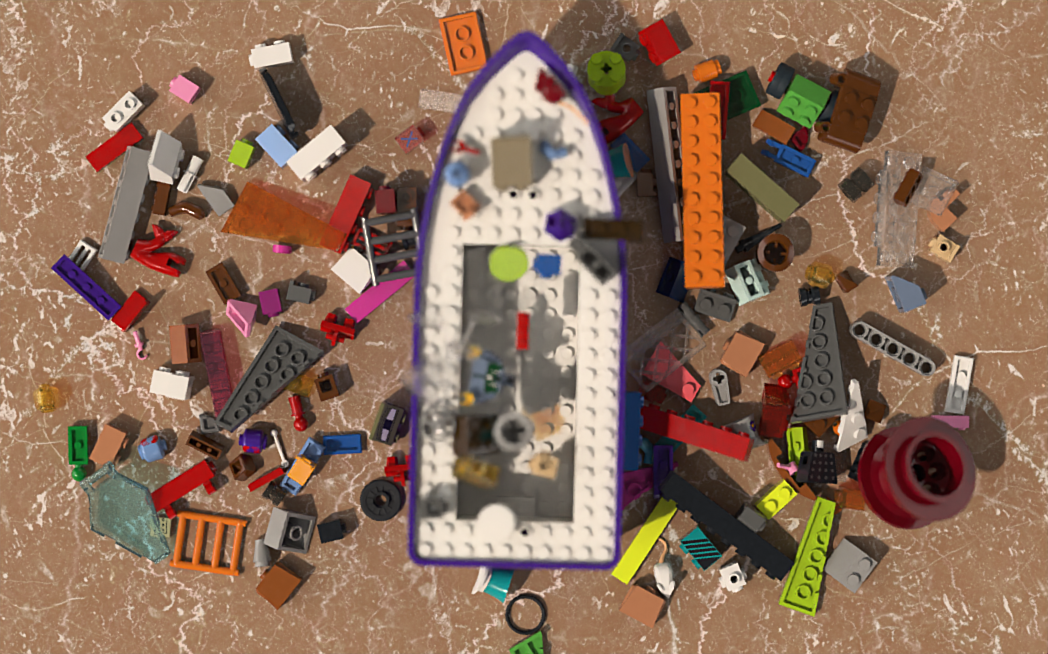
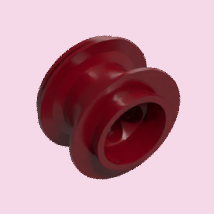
(898, 482)

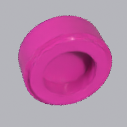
(282, 249)

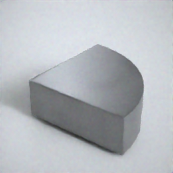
(207, 424)

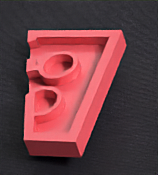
(678, 381)

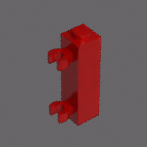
(182, 485)

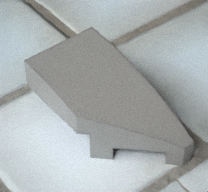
(217, 198)

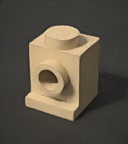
(946, 255)

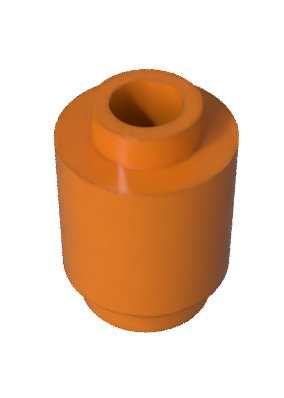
(706, 71)

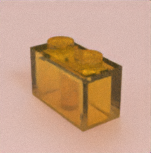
(475, 472)

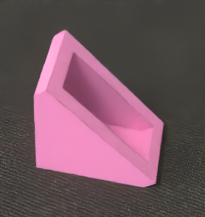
(242, 315)

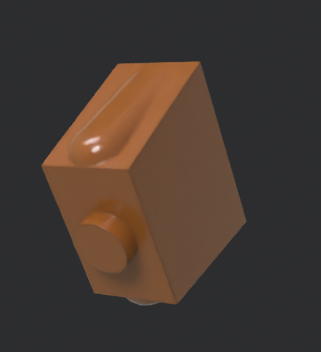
(277, 584)

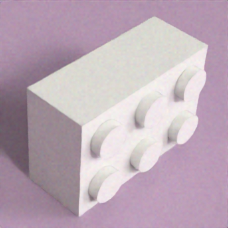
(317, 154)

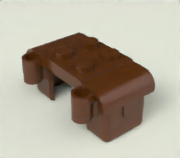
(851, 111)

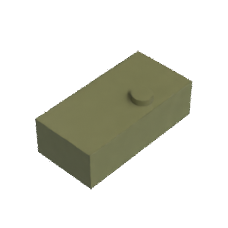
(761, 188)

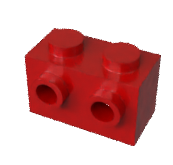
(658, 42)

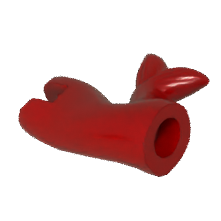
(617, 125)
(159, 262)

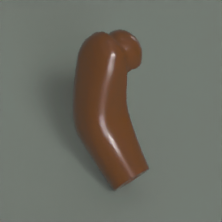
(187, 207)

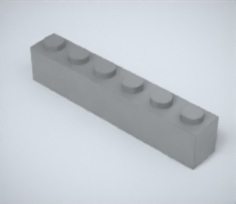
(126, 205)

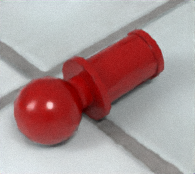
(300, 423)

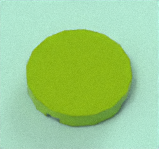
(508, 262)

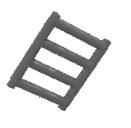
(370, 241)

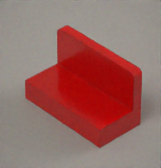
(130, 311)

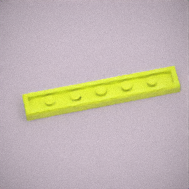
(644, 540)

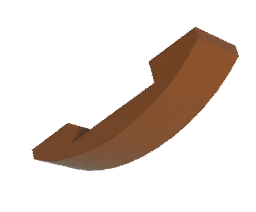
(774, 451)

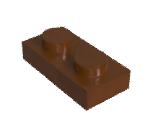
(223, 283)

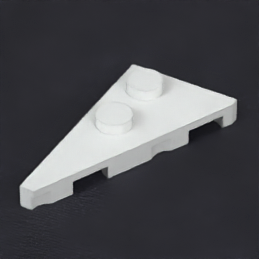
(852, 426)

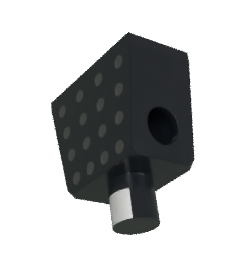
(817, 465)

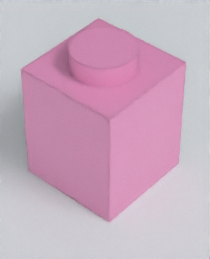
(184, 89)

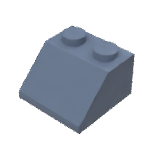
(905, 293)

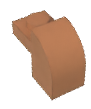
(946, 219)

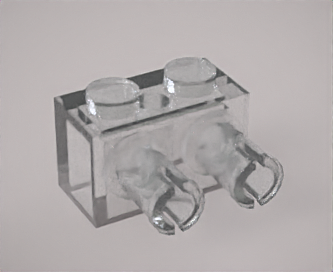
(421, 374)

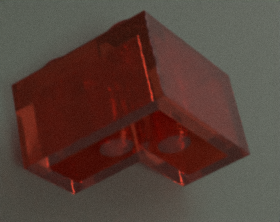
(774, 410)

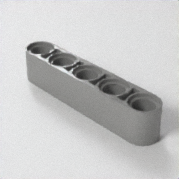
(901, 350)

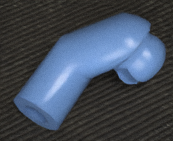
(551, 153)

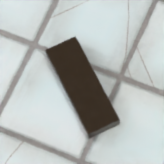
(613, 229)

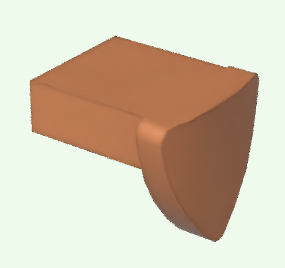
(465, 205)

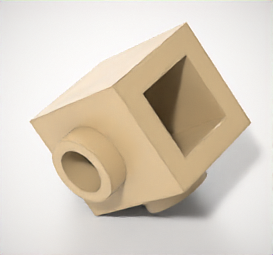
(543, 464)

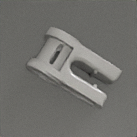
(721, 389)

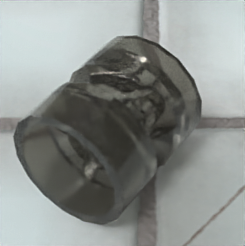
(853, 187)

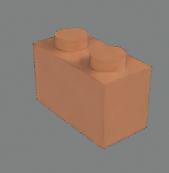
(109, 445)

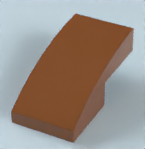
(773, 127)

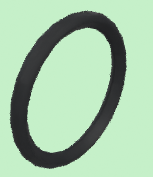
(523, 597)

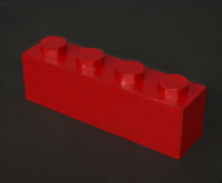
(350, 208)

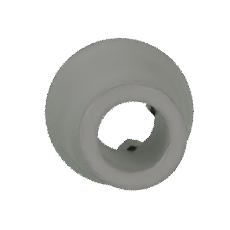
(261, 554)

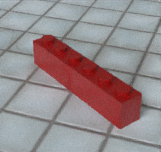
(697, 433)

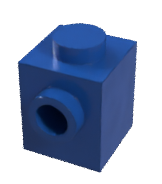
(547, 265)

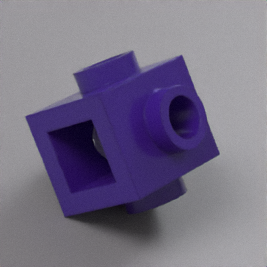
(560, 225)

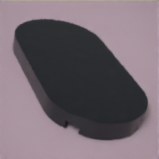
(278, 102)

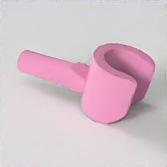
(790, 467)

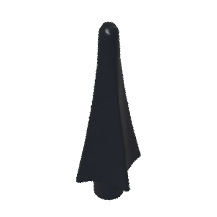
(748, 243)

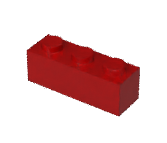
(522, 335)

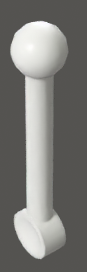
(274, 433)

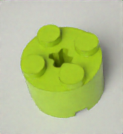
(606, 62)

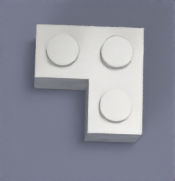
(171, 384)

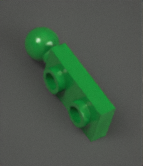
(78, 450)

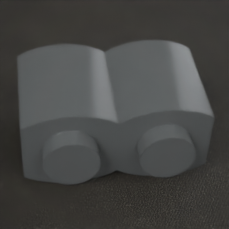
(751, 517)

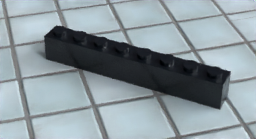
(725, 525)

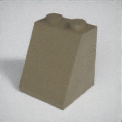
(511, 162)

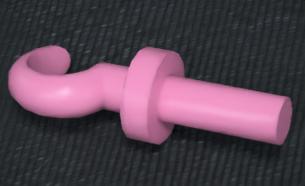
(139, 344)

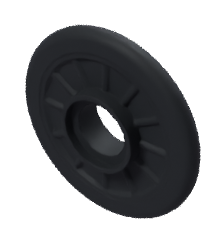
(392, 496)

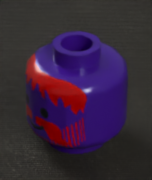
(253, 440)

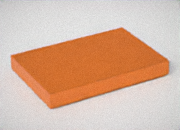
(463, 43)

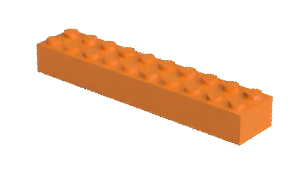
(702, 191)

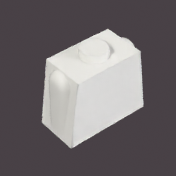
(354, 269)

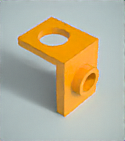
(302, 469)

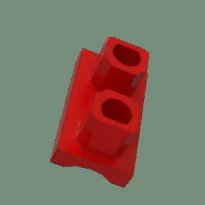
(337, 332)
(398, 472)

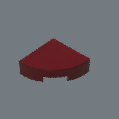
(800, 139)

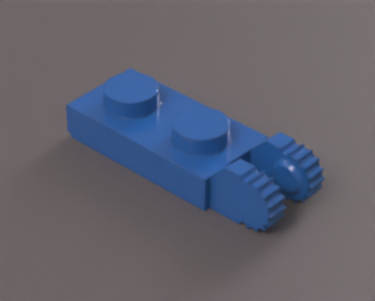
(790, 158)

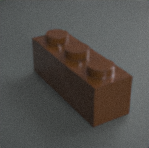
(907, 187)
(161, 198)
(205, 445)

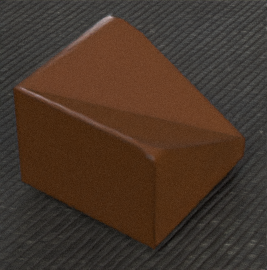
(845, 282)
(874, 410)
(242, 467)

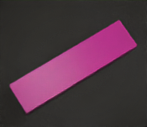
(376, 295)

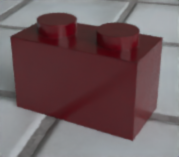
(385, 200)

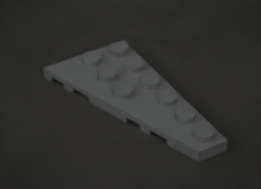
(273, 368)
(821, 377)

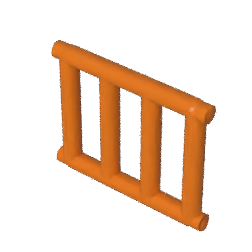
(202, 519)

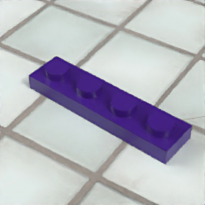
(86, 287)

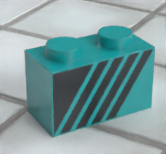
(700, 548)

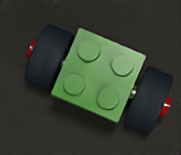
(803, 98)

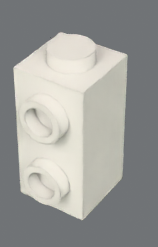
(271, 56)
(122, 112)

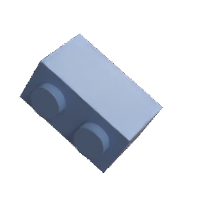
(277, 145)

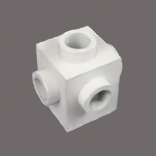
(727, 572)

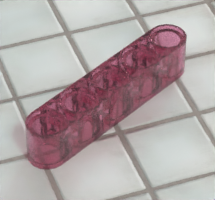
(216, 368)

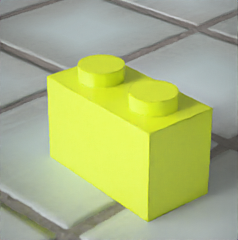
(775, 499)

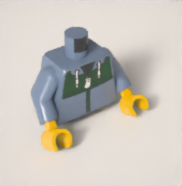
(486, 378)

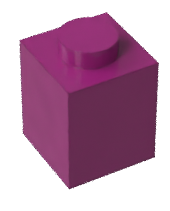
(271, 302)

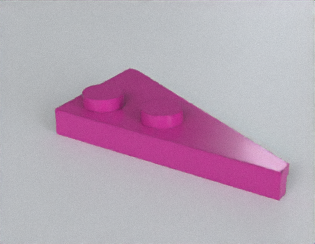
(636, 483)

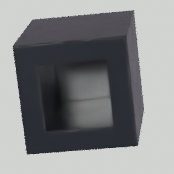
(331, 530)

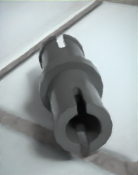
(693, 319)

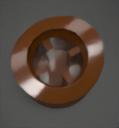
(775, 252)

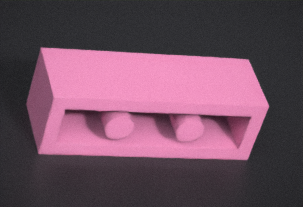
(956, 421)

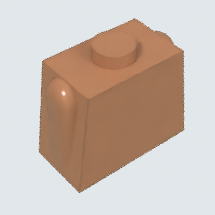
(741, 352)
(642, 604)

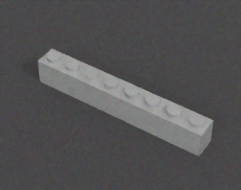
(667, 152)

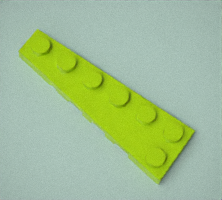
(805, 576)

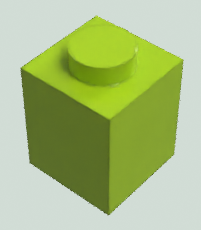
(242, 153)

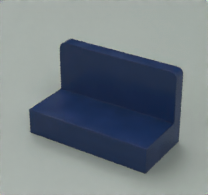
(673, 280)

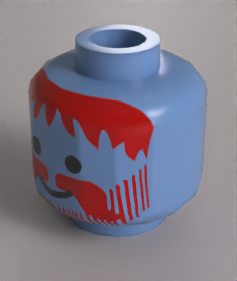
(152, 448)

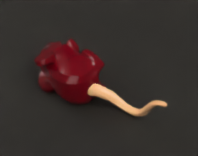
(552, 92)

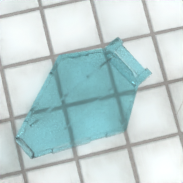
(125, 514)

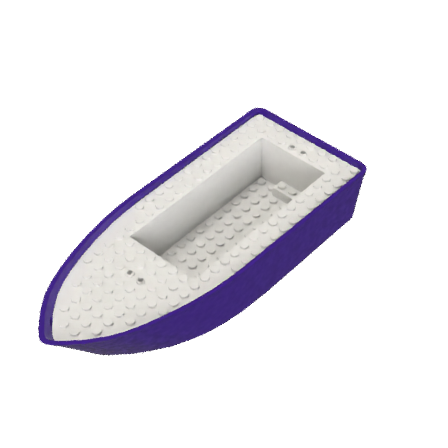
(577, 330)

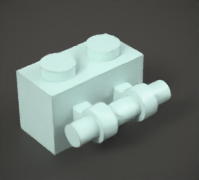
(747, 281)

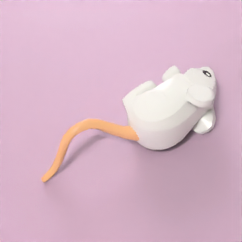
(663, 573)

